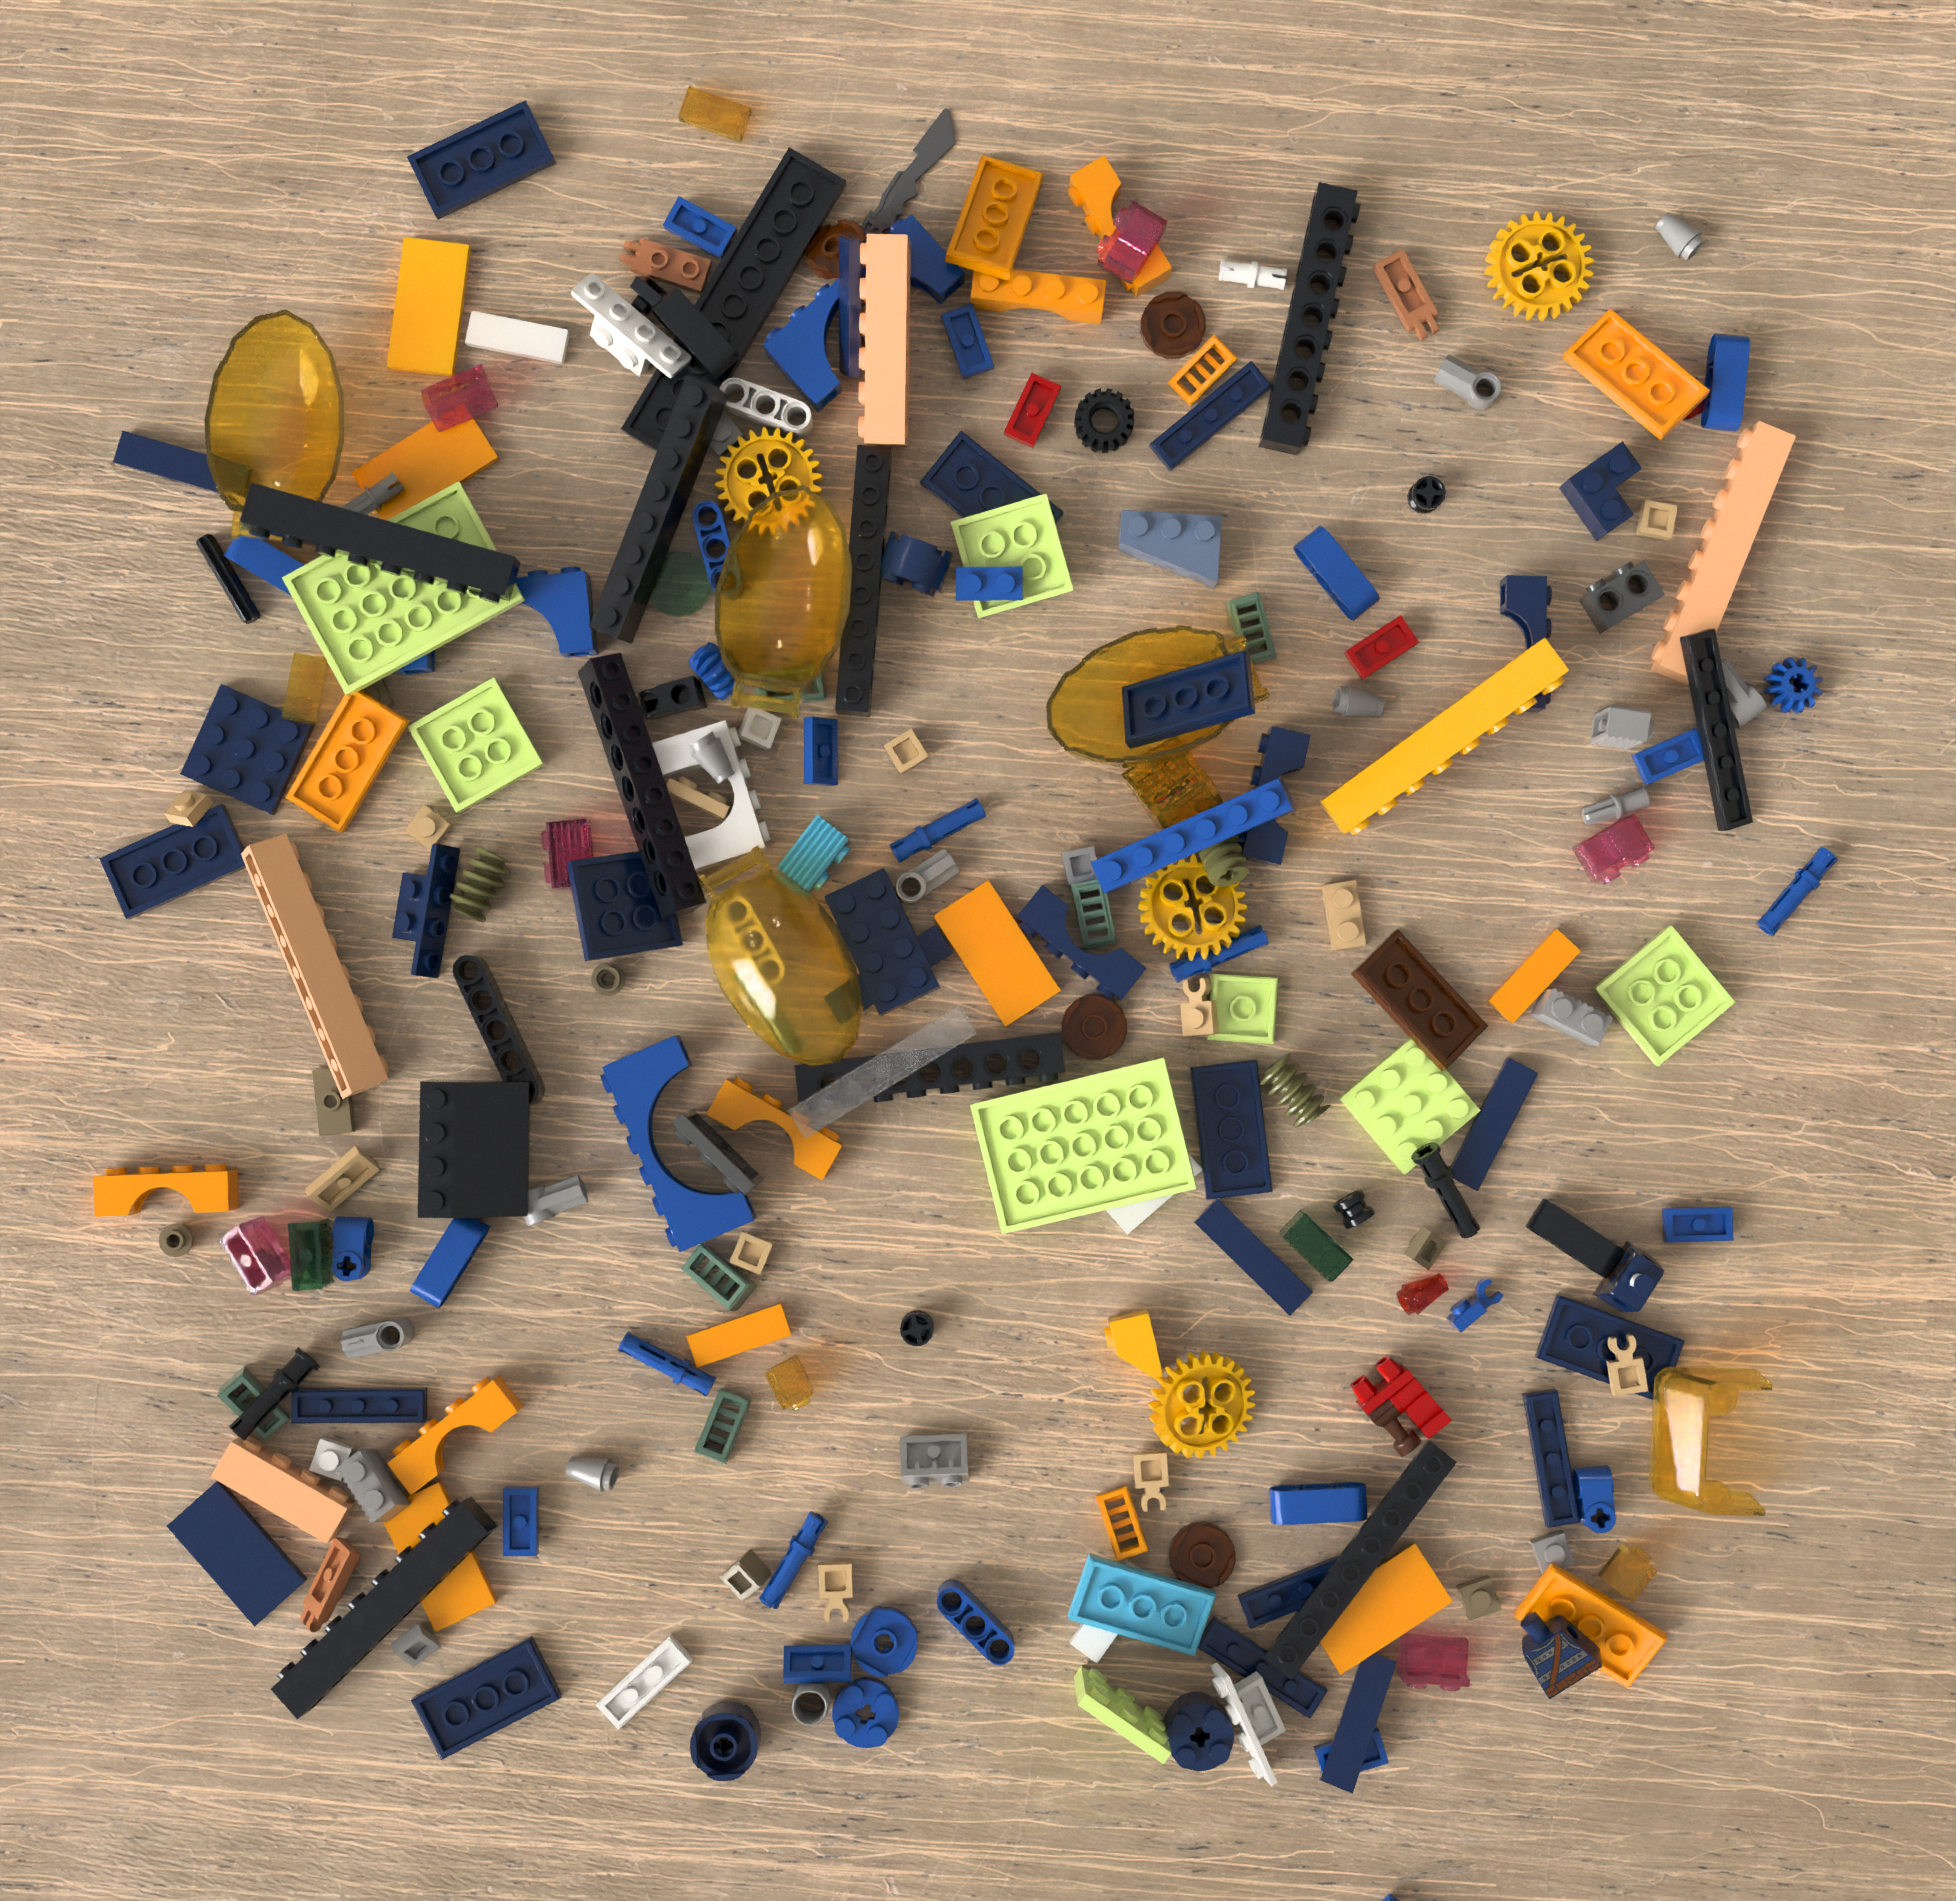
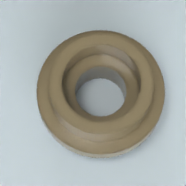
(597, 979)
(185, 1236)

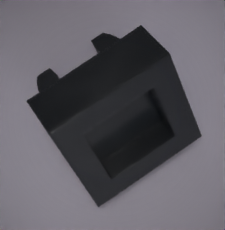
(648, 292)

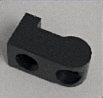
(672, 698)

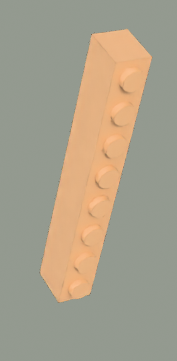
(1725, 543)
(315, 965)

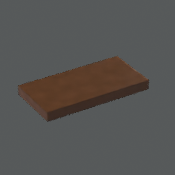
(1419, 1000)

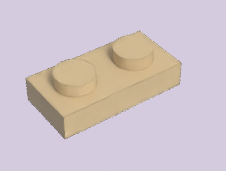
(686, 792)
(1344, 915)
(342, 1179)

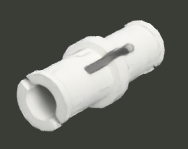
(1252, 274)

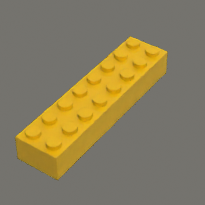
(1445, 735)

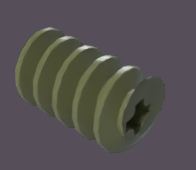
(1224, 863)
(480, 884)
(1293, 1091)

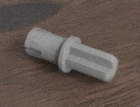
(375, 496)
(1615, 806)

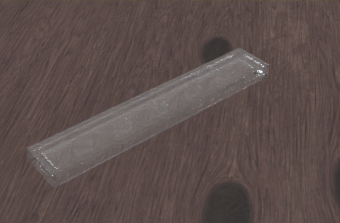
(882, 1071)

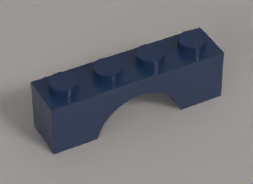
(1526, 602)
(1282, 753)
(1113, 971)

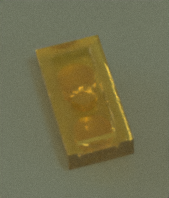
(714, 114)
(304, 688)

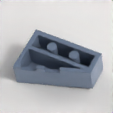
(1174, 541)

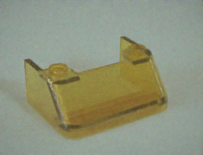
(1680, 1436)

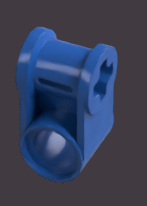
(352, 1243)
(1595, 1491)

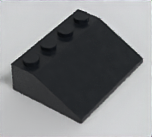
(473, 1148)

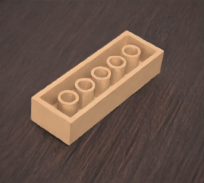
(886, 339)

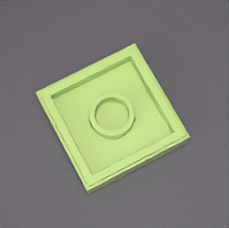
(1244, 1008)

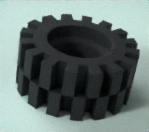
(1109, 401)

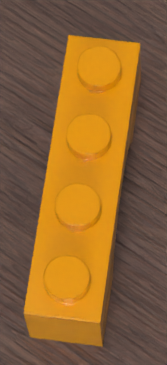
(1095, 190)
(1069, 296)
(739, 1105)
(207, 1190)
(423, 1459)

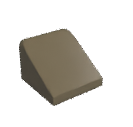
(746, 1575)

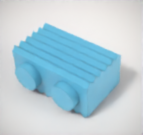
(814, 854)

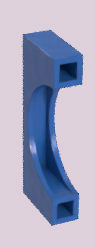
(801, 344)
(562, 600)
(1193, 835)
(637, 1085)

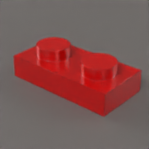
(1032, 410)
(1381, 647)

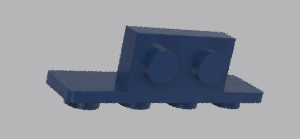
(425, 909)

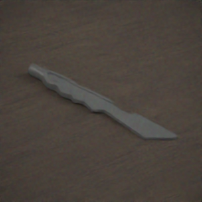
(902, 188)

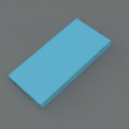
(1141, 1604)

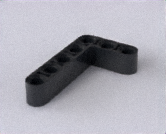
(497, 1012)

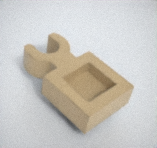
(1198, 1015)
(1626, 1372)
(1151, 1474)
(835, 1585)

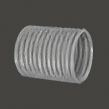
(809, 1717)

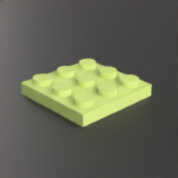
(1016, 537)
(476, 745)
(1663, 995)
(1408, 1104)
(1121, 1714)

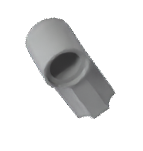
(1464, 379)
(1743, 699)
(929, 875)
(549, 1200)
(376, 1337)

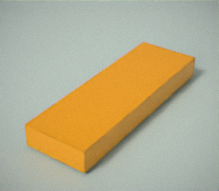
(1533, 975)
(739, 1335)

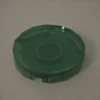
(685, 594)

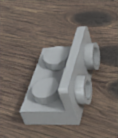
(934, 1460)

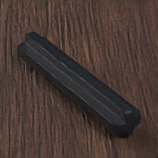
(228, 578)

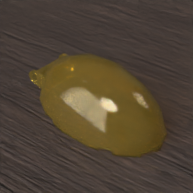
(274, 414)
(783, 598)
(1088, 702)
(782, 963)

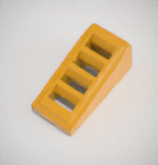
(1222, 350)
(1122, 1554)

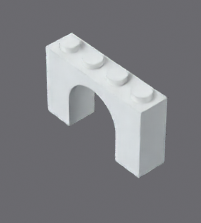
(742, 827)

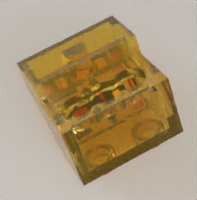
(1172, 790)

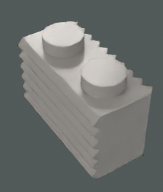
(1621, 727)
(1571, 1016)
(373, 1486)

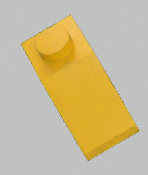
(1134, 1341)

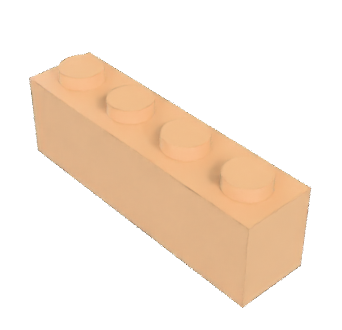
(284, 1488)

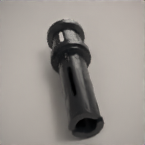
(1440, 1178)
(285, 1381)

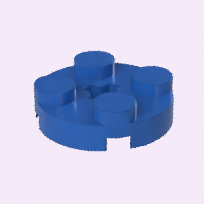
(890, 1659)
(874, 1730)

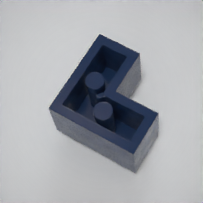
(1594, 491)

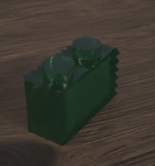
(1315, 1246)
(310, 1254)

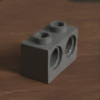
(1623, 600)

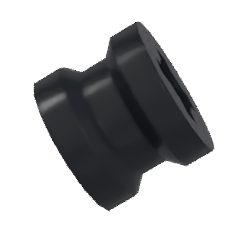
(1431, 490)
(1353, 1209)
(918, 1333)

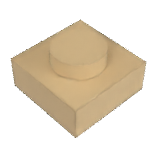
(1657, 520)
(906, 751)
(188, 808)
(428, 827)
(751, 1252)

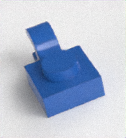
(1468, 1311)

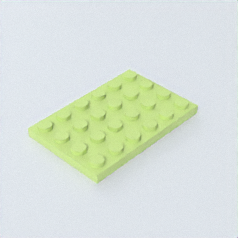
(383, 621)
(1083, 1146)

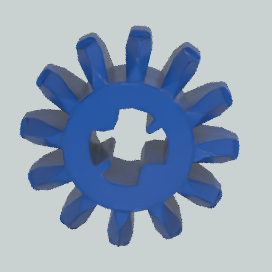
(712, 672)
(1803, 680)

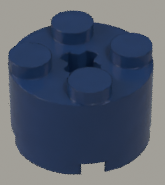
(915, 562)
(1217, 1735)
(708, 1749)

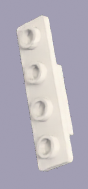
(627, 332)
(1255, 1715)

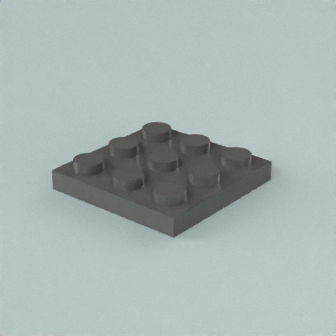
(716, 1152)

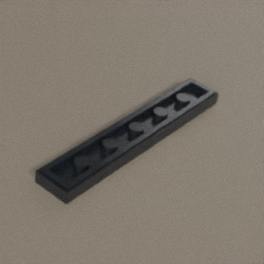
(1716, 729)

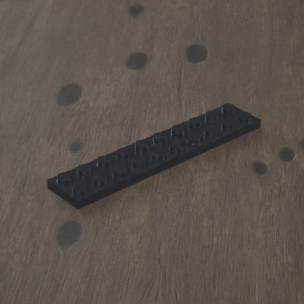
(747, 279)

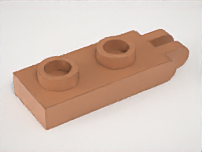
(667, 265)
(1407, 294)
(329, 1583)

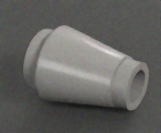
(1680, 236)
(1356, 702)
(712, 757)
(594, 1472)

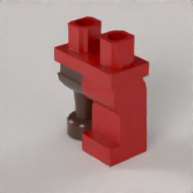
(1398, 1394)

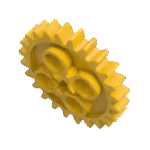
(1527, 239)
(741, 491)
(1163, 912)
(1201, 1404)

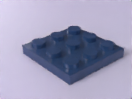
(247, 750)
(618, 908)

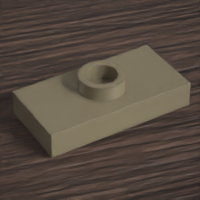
(333, 1112)

